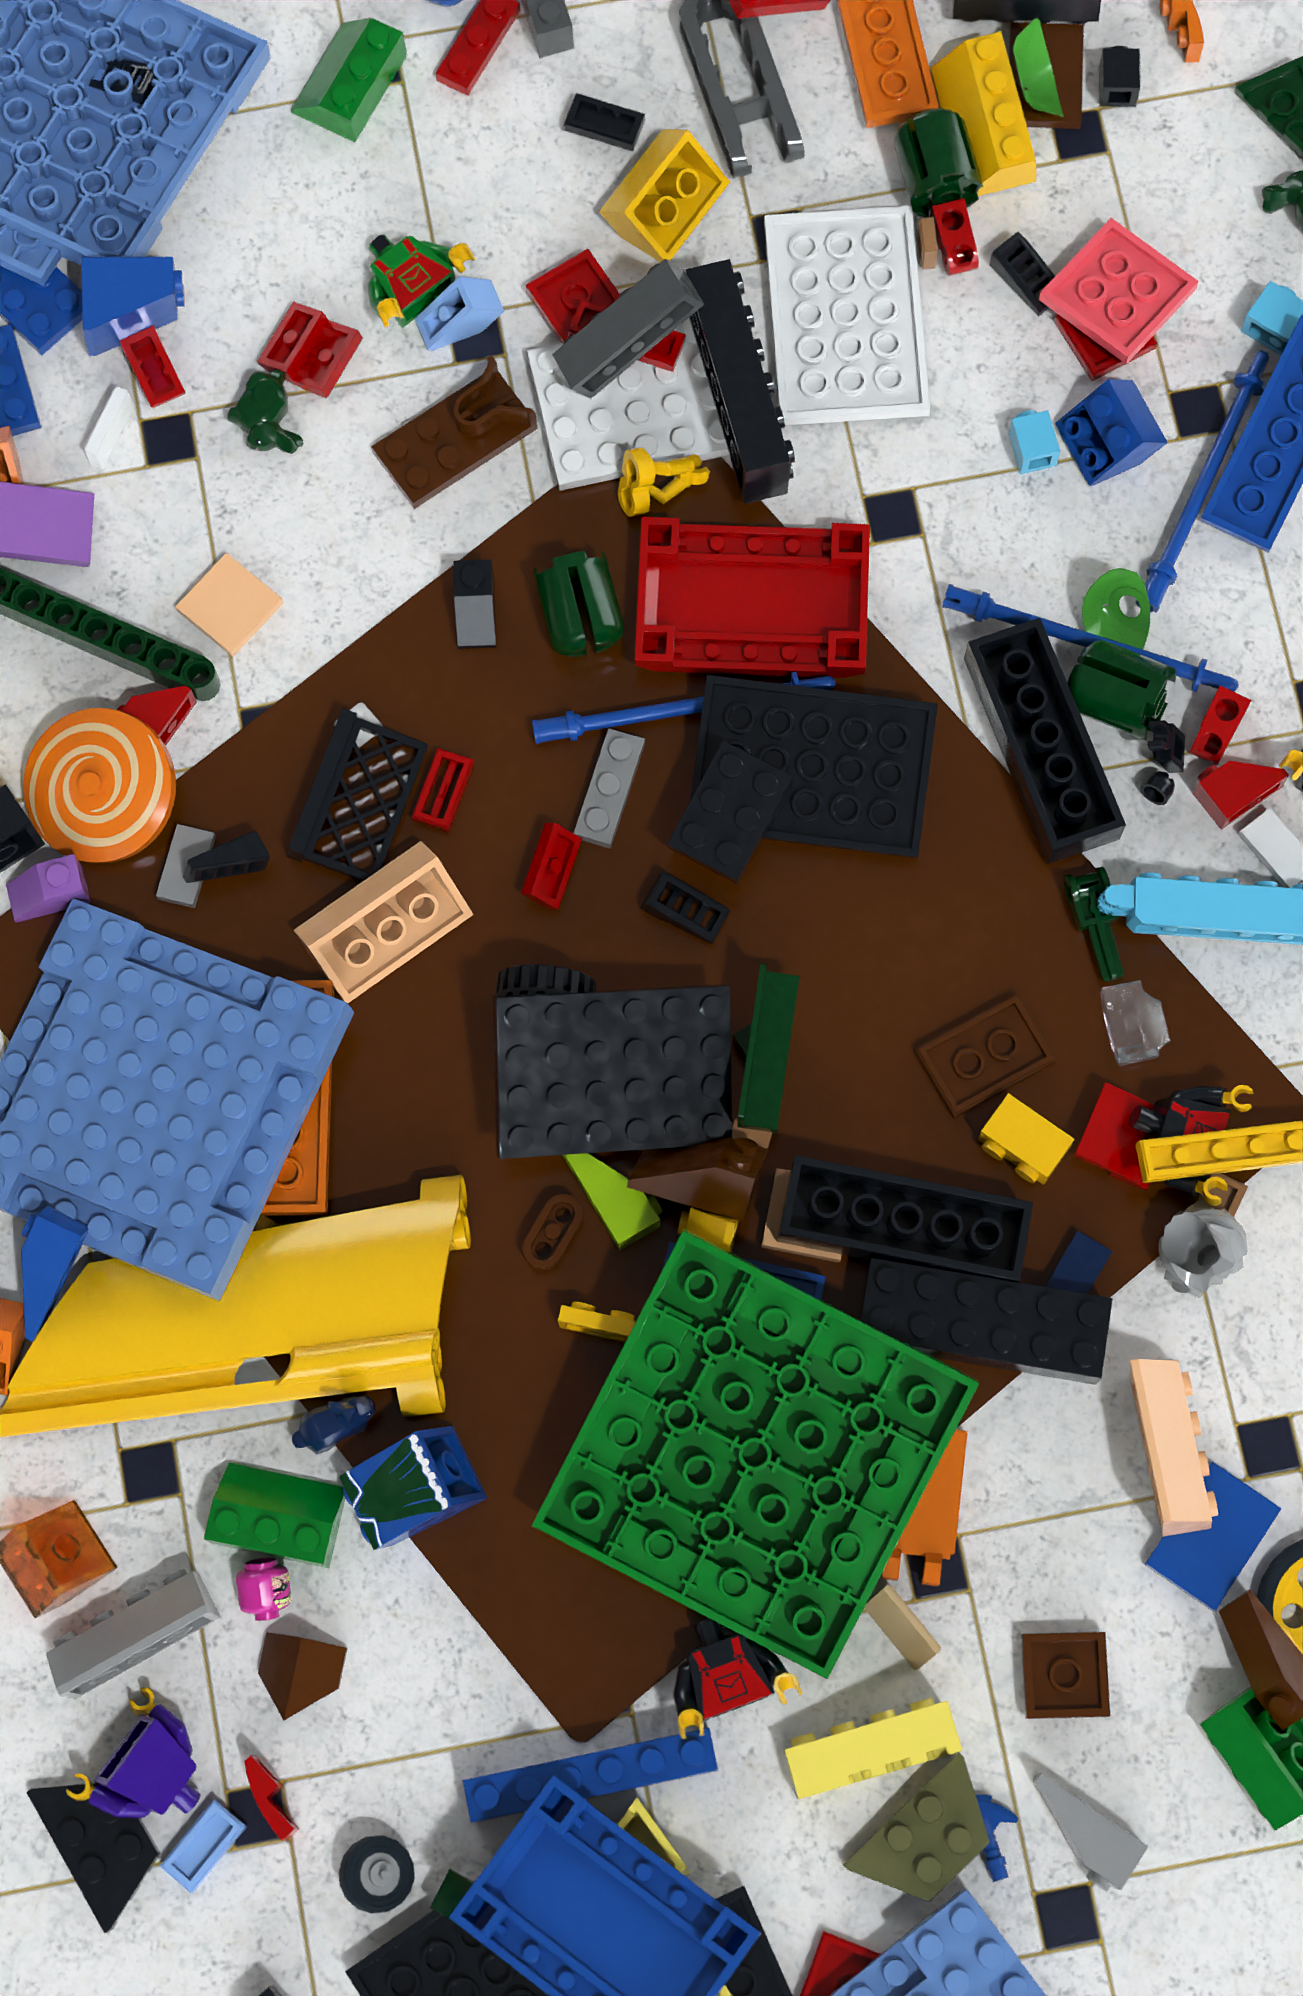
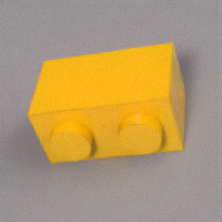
(1024, 1140)

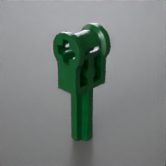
(1082, 898)

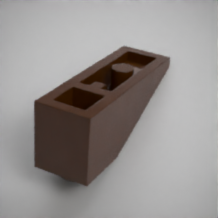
(1267, 1657)

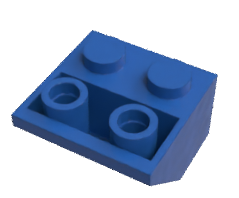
(1111, 431)

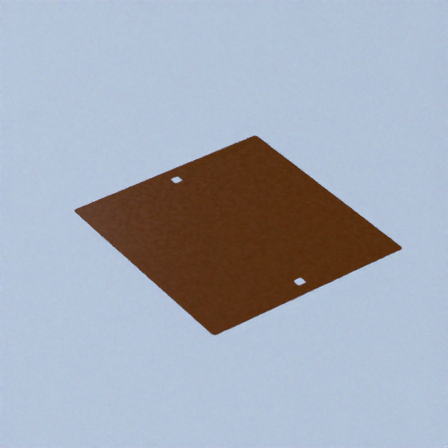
(883, 965)

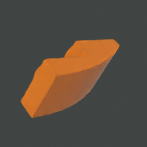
(1184, 18)

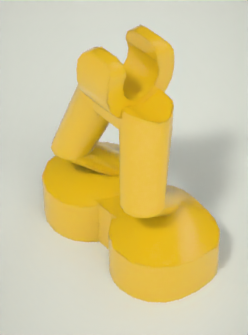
(639, 475)

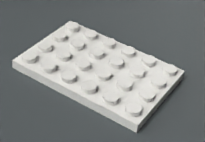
(846, 315)
(640, 408)

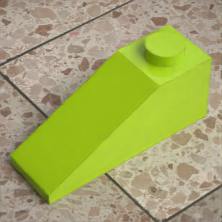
(623, 1211)

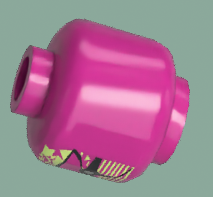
(263, 1588)

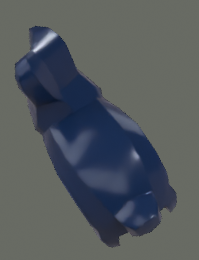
(331, 1423)

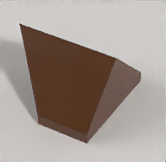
(299, 1671)

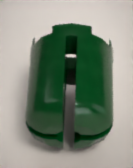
(937, 160)
(597, 597)
(1120, 687)

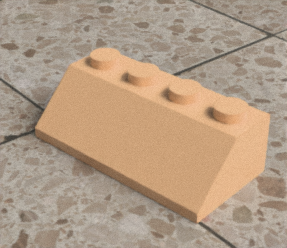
(384, 921)
(1170, 1446)

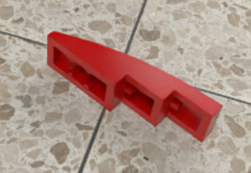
(152, 367)

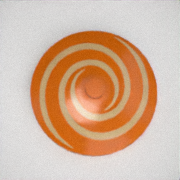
(99, 785)

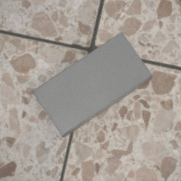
(185, 845)

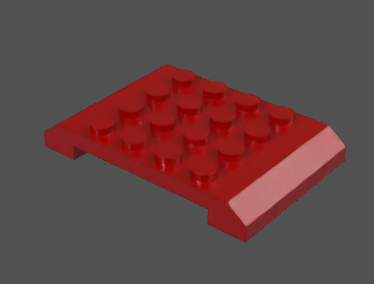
(752, 599)

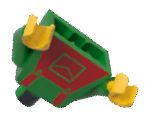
(411, 275)

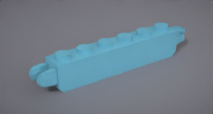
(1208, 908)

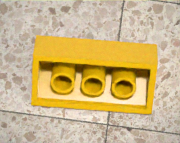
(982, 90)

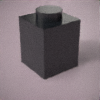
(1119, 77)

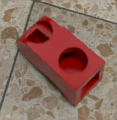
(955, 237)
(1219, 725)

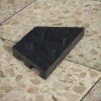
(100, 1850)

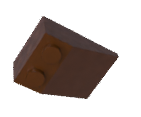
(707, 1176)

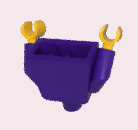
(146, 1768)

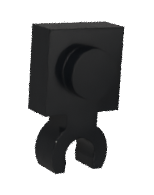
(1167, 746)

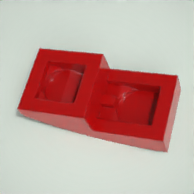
(264, 1788)

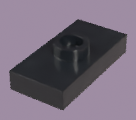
(604, 122)

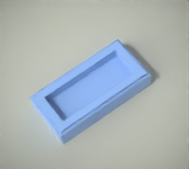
(203, 1846)

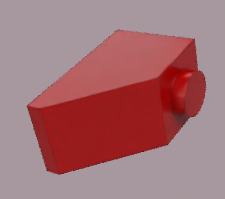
(162, 709)
(1236, 789)

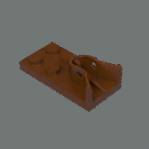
(455, 436)

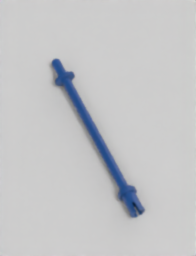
(1162, 572)
(985, 607)
(574, 725)

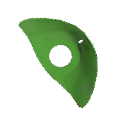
(1036, 70)
(1110, 620)

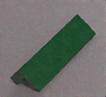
(768, 1051)

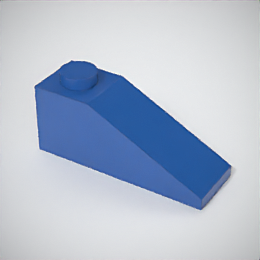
(46, 1263)

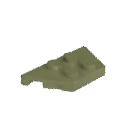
(927, 1837)

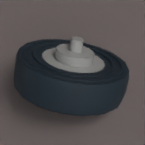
(376, 1874)

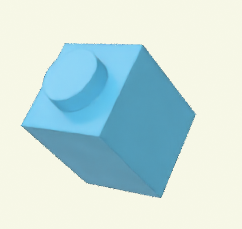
(1034, 441)

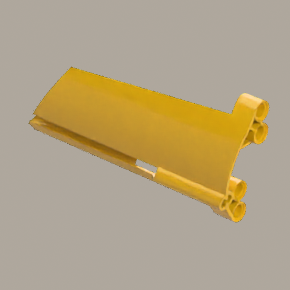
(337, 1292)

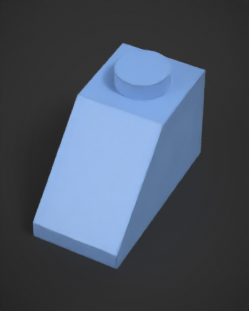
(459, 312)

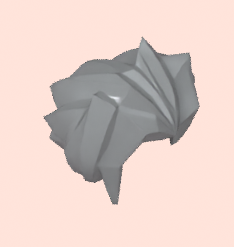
(1201, 1248)

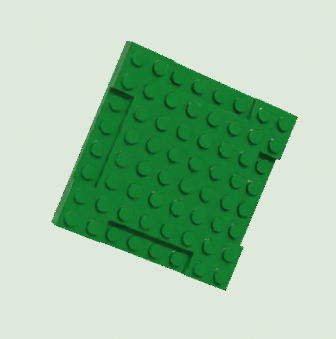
(755, 1454)

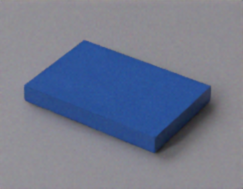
(1211, 1559)

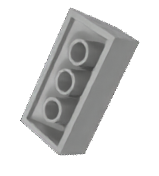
(131, 1635)

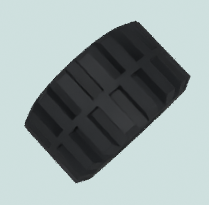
(542, 979)

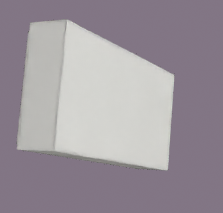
(108, 427)
(1275, 847)

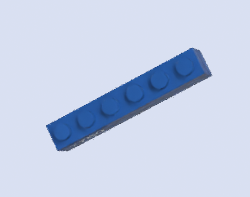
(593, 1774)

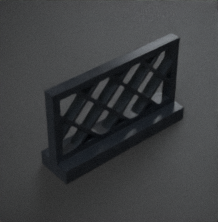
(326, 785)

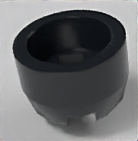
(1158, 787)

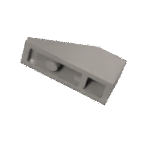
(1095, 1840)

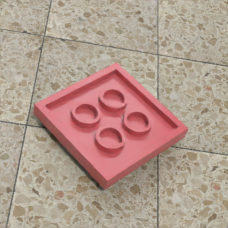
(1118, 290)

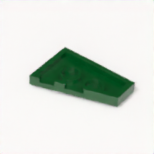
(1278, 100)

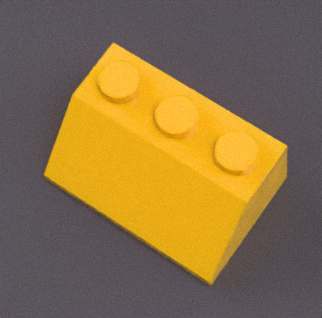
(665, 194)

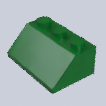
(352, 77)
(276, 1515)
(1261, 1756)

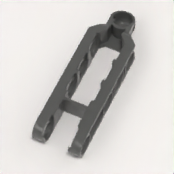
(725, 116)

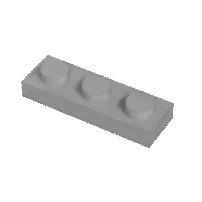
(609, 788)

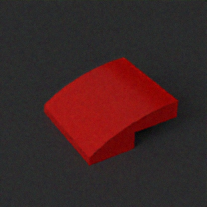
(310, 349)
(1109, 1138)

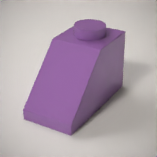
(47, 888)

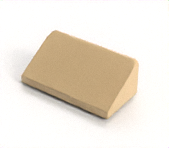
(902, 1627)

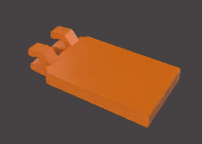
(935, 1519)

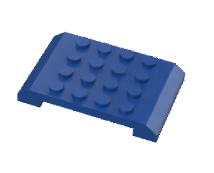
(598, 1910)

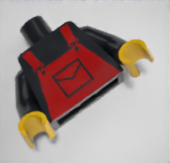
(1186, 1113)
(726, 1677)

